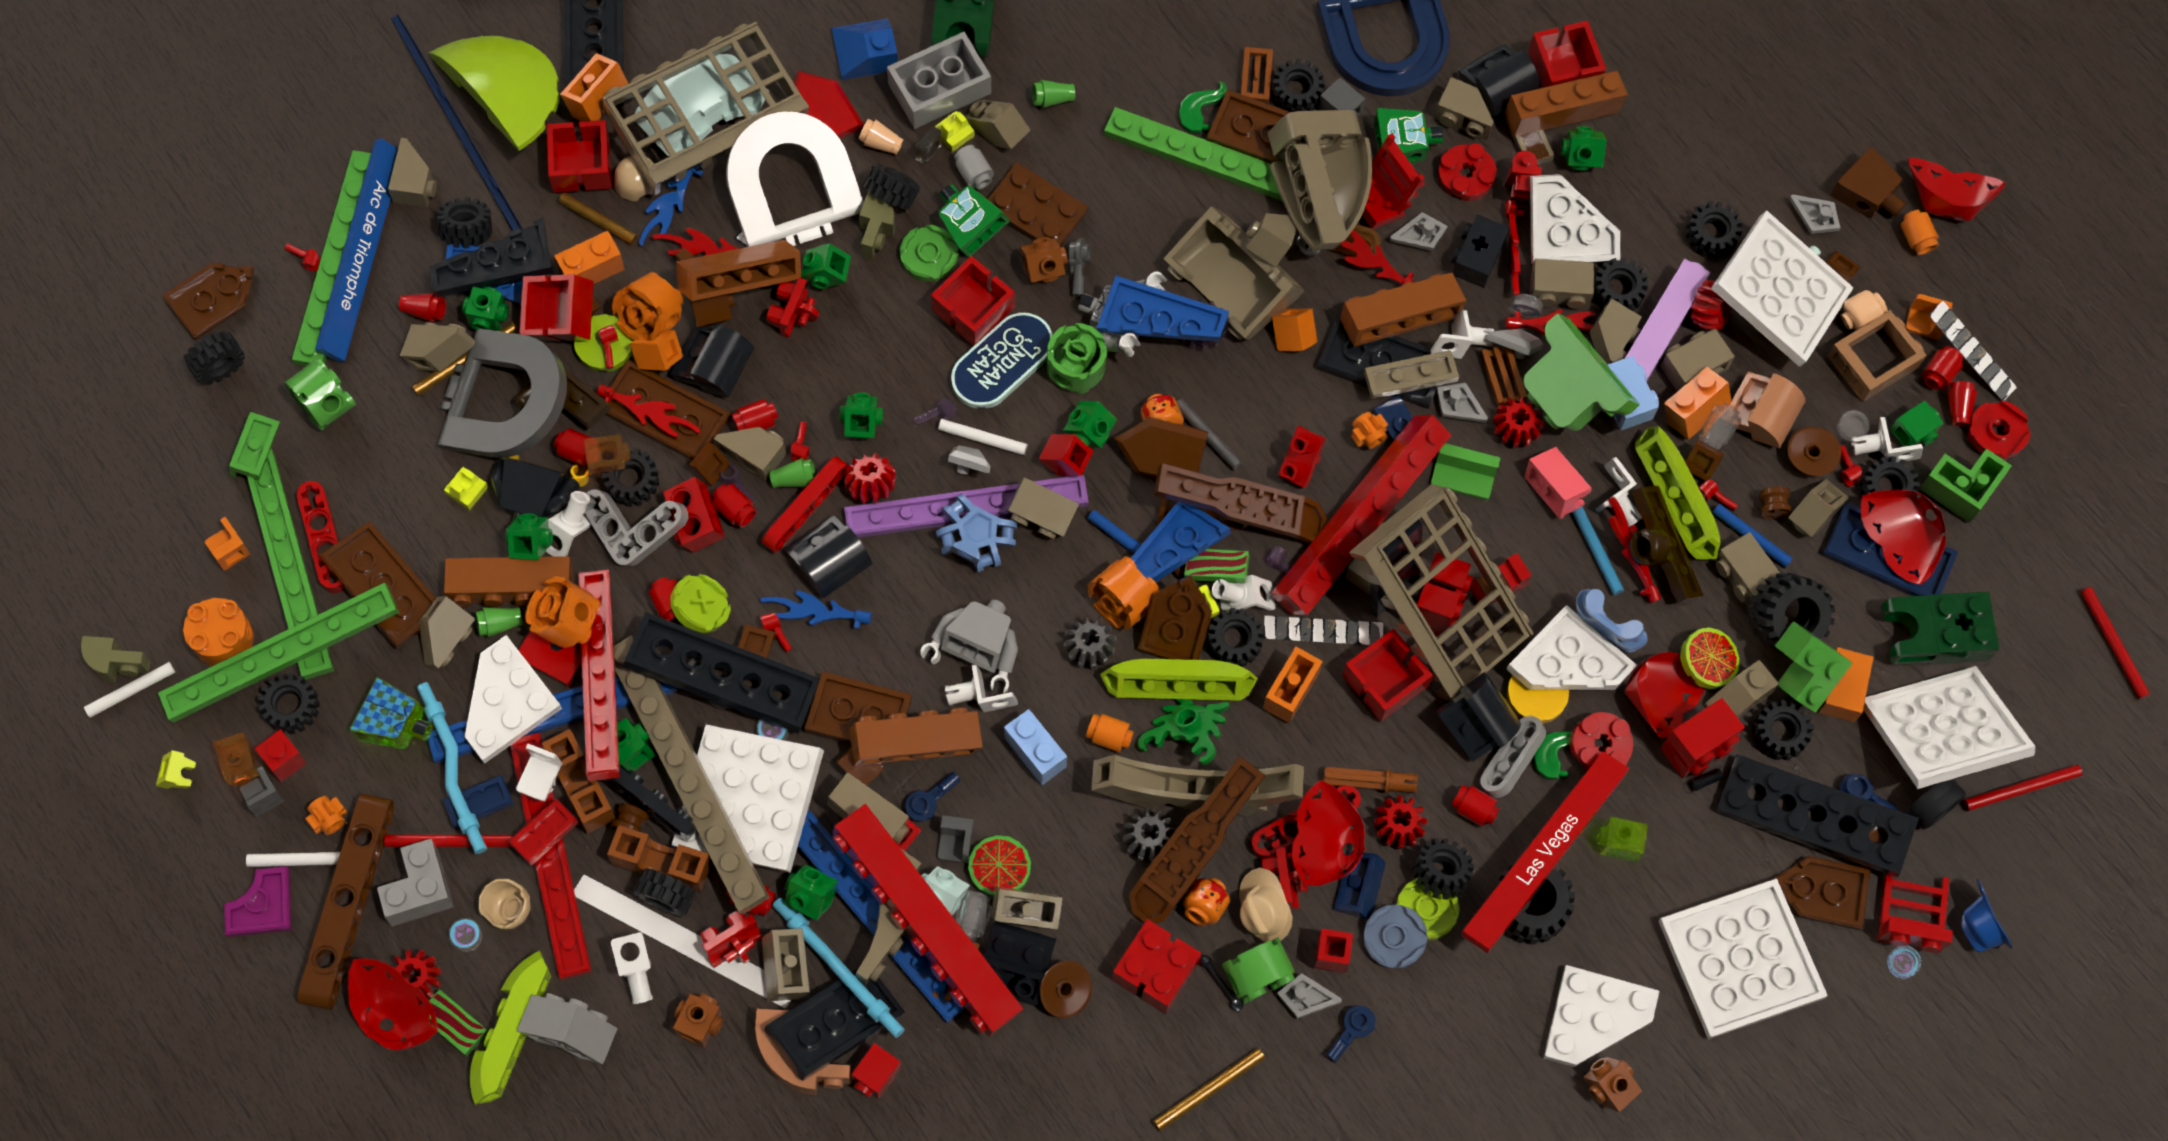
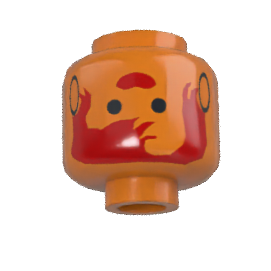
(1162, 407)
(1206, 901)

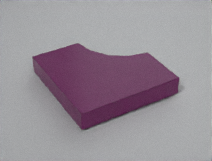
(263, 907)

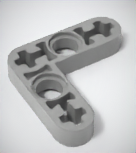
(631, 537)

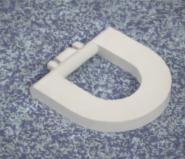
(832, 164)

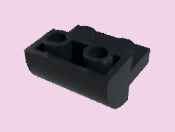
(1500, 76)
(713, 359)
(829, 556)
(1480, 717)
(1020, 959)

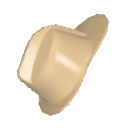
(1264, 905)

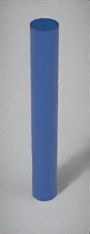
(1743, 528)
(1114, 531)

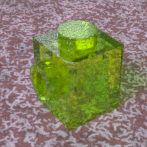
(1623, 839)

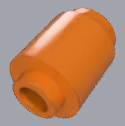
(1920, 232)
(1109, 732)

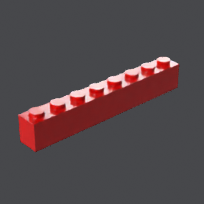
(1360, 514)
(926, 920)

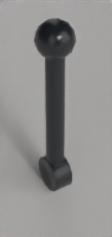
(1237, 1004)

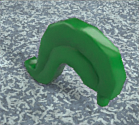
(1190, 108)
(1546, 757)

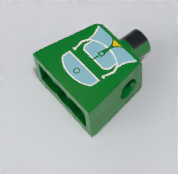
(1410, 132)
(970, 218)

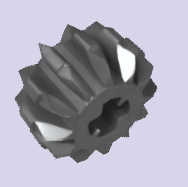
(1097, 650)
(1150, 824)

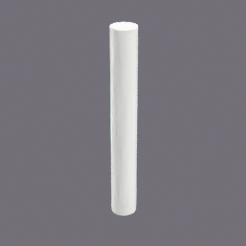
(982, 437)
(129, 689)
(292, 859)

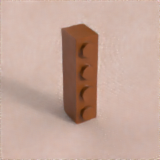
(1565, 103)
(738, 270)
(1402, 309)
(501, 579)
(915, 738)

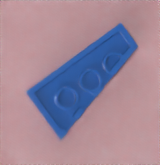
(1158, 313)

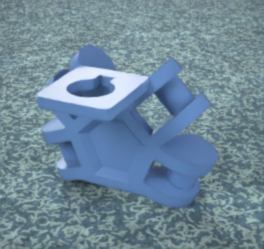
(976, 531)
(1626, 636)

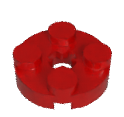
(1470, 157)
(2005, 414)
(1592, 728)

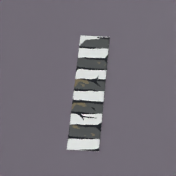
(1972, 351)
(1322, 630)

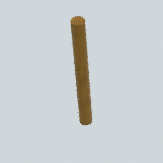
(438, 376)
(1209, 1089)

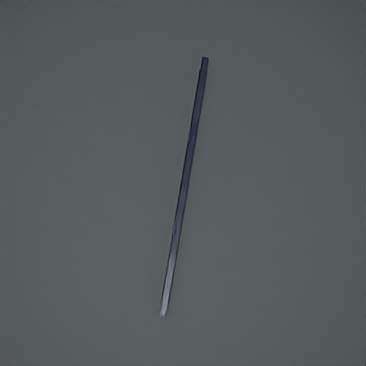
(457, 124)

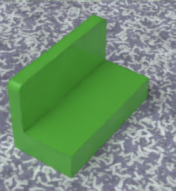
(254, 446)
(1465, 471)

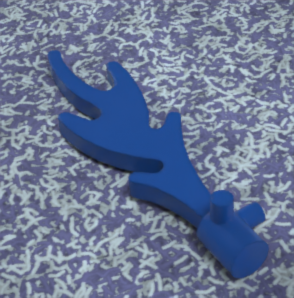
(666, 203)
(814, 607)

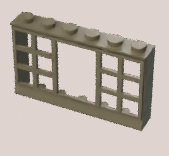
(704, 150)
(1412, 620)

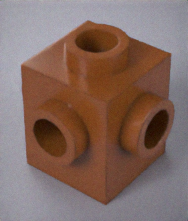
(1044, 260)
(698, 1030)
(1612, 1083)

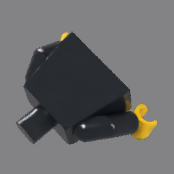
(533, 488)

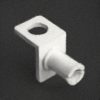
(1463, 336)
(1881, 442)
(1630, 511)
(569, 522)
(1244, 594)
(975, 690)
(539, 773)
(635, 969)

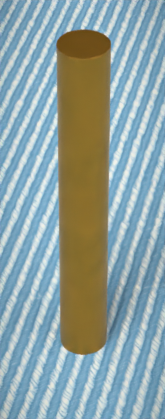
(597, 218)

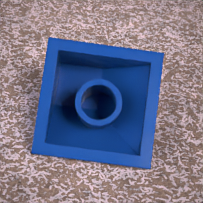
(864, 48)

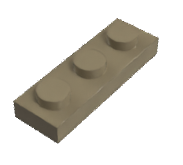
(1411, 374)

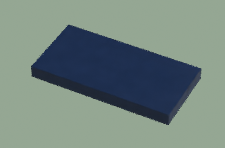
(1856, 550)

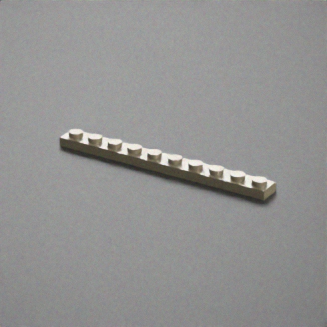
(692, 784)

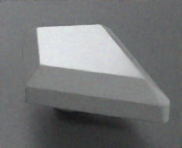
(1816, 214)
(1420, 232)
(1518, 340)
(1459, 403)
(968, 458)
(1306, 997)

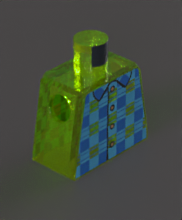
(390, 718)

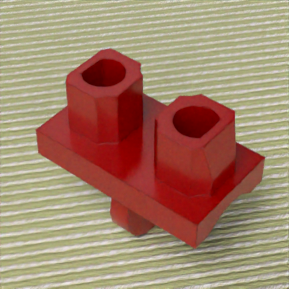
(1523, 166)
(786, 317)
(1302, 456)
(1282, 865)
(733, 941)

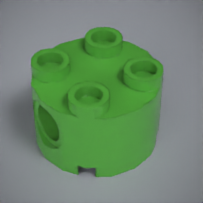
(1076, 357)
(319, 394)
(1259, 968)

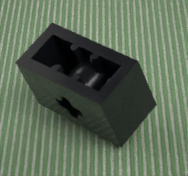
(1489, 239)

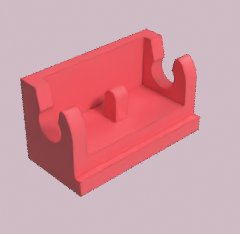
(1557, 482)

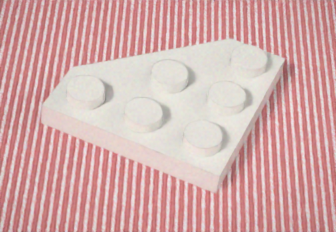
(1568, 224)
(1571, 657)
(505, 700)
(1595, 1014)

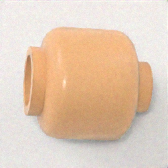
(1862, 309)

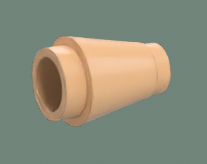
(880, 137)

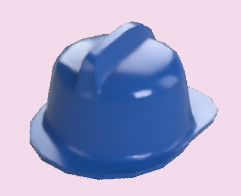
(1982, 926)

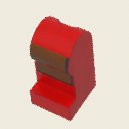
(1513, 574)

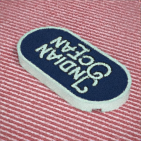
(1001, 361)

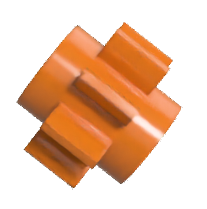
(1369, 430)
(326, 815)

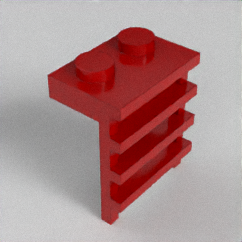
(1392, 185)
(1910, 932)

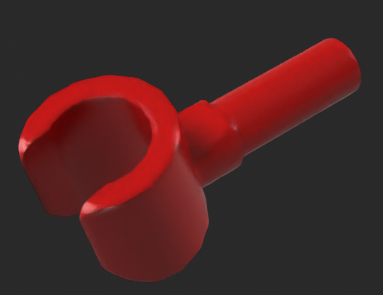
(310, 257)
(608, 335)
(797, 448)
(1852, 473)
(1711, 489)
(771, 622)

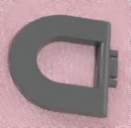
(531, 423)

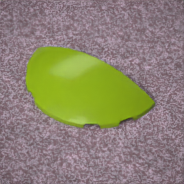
(507, 80)

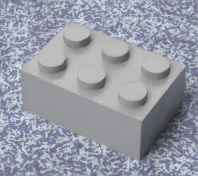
(939, 80)

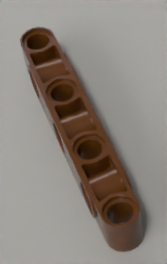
(339, 924)

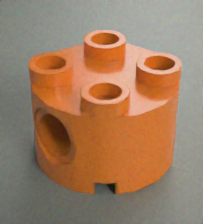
(647, 307)
(1122, 593)
(562, 612)
(217, 630)

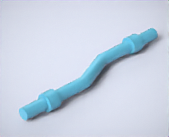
(467, 821)
(876, 1008)

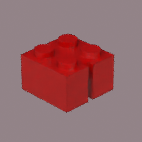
(1571, 60)
(579, 162)
(970, 304)
(556, 307)
(1445, 594)
(1384, 677)
(1702, 739)
(1157, 965)

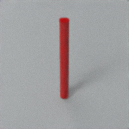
(2115, 643)
(2022, 788)
(404, 840)

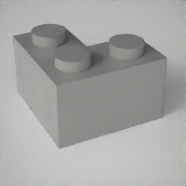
(423, 890)
(568, 1027)

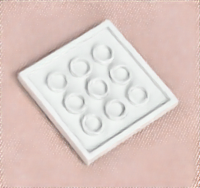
(1782, 288)
(1947, 727)
(763, 790)
(1742, 958)

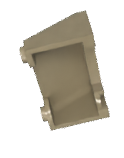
(1230, 275)

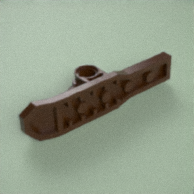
(1243, 502)
(1193, 845)

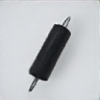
(1706, 779)

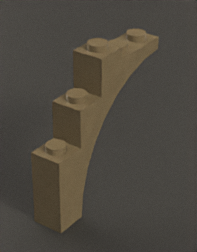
(1159, 785)
(844, 800)

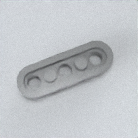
(1504, 773)

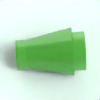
(1051, 93)
(794, 474)
(497, 620)

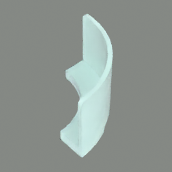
(702, 101)

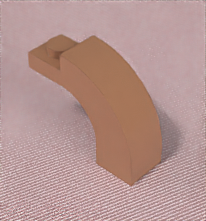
(832, 1075)

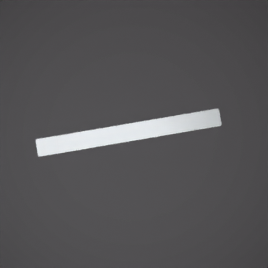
(668, 933)

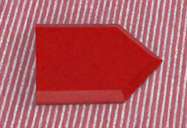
(828, 103)

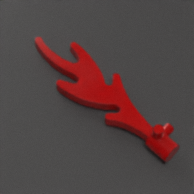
(699, 244)
(1367, 259)
(1514, 260)
(1538, 323)
(654, 410)
(1624, 534)

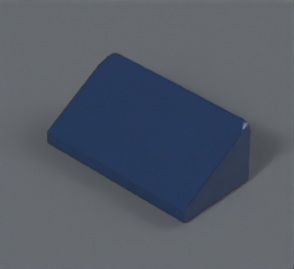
(1360, 887)

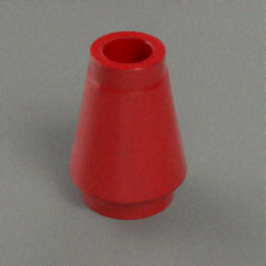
(423, 306)
(1961, 402)

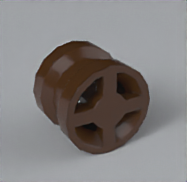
(1775, 503)
(630, 817)

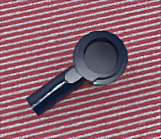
(1861, 787)
(922, 805)
(1358, 1023)

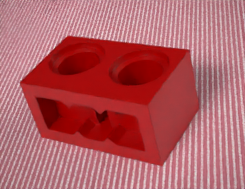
(699, 512)

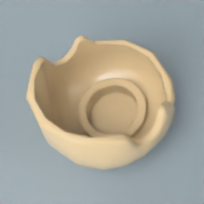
(629, 180)
(504, 903)

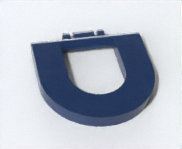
(1379, 76)

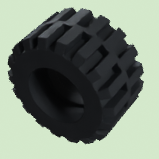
(1774, 598)
(1550, 924)

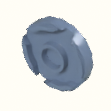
(1395, 936)

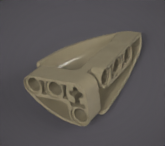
(1322, 173)

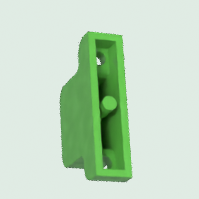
(1574, 380)

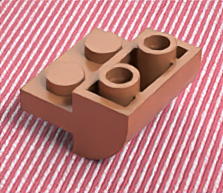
(1767, 407)

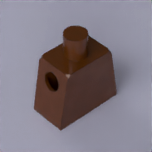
(1870, 186)

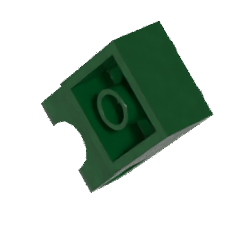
(966, 16)
(1943, 628)

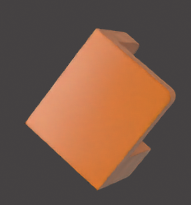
(1919, 320)
(1294, 329)
(658, 353)
(227, 546)

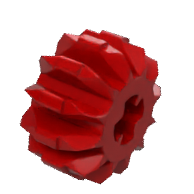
(1709, 309)
(1506, 422)
(870, 478)
(1399, 832)
(424, 967)

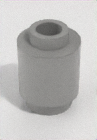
(973, 167)

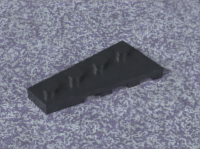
(495, 263)
(676, 821)

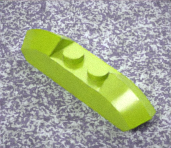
(1680, 493)
(1179, 679)
(493, 1067)

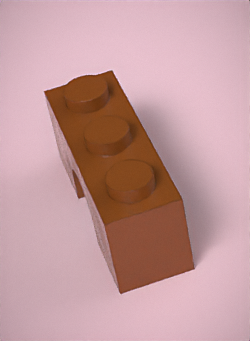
(584, 794)
(638, 851)

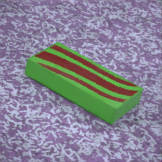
(1219, 564)
(456, 1024)

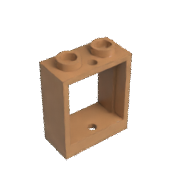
(1855, 371)

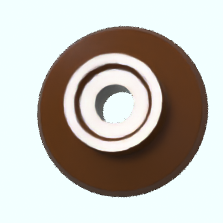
(1817, 441)
(1076, 992)

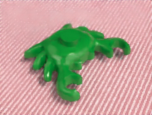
(1189, 724)

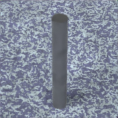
(1212, 439)

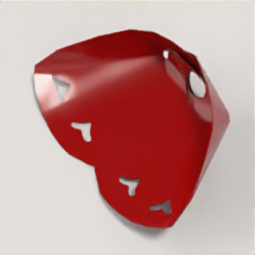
(1949, 194)
(1905, 531)
(1658, 691)
(1326, 836)
(389, 1000)

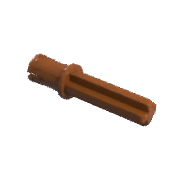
(1371, 779)

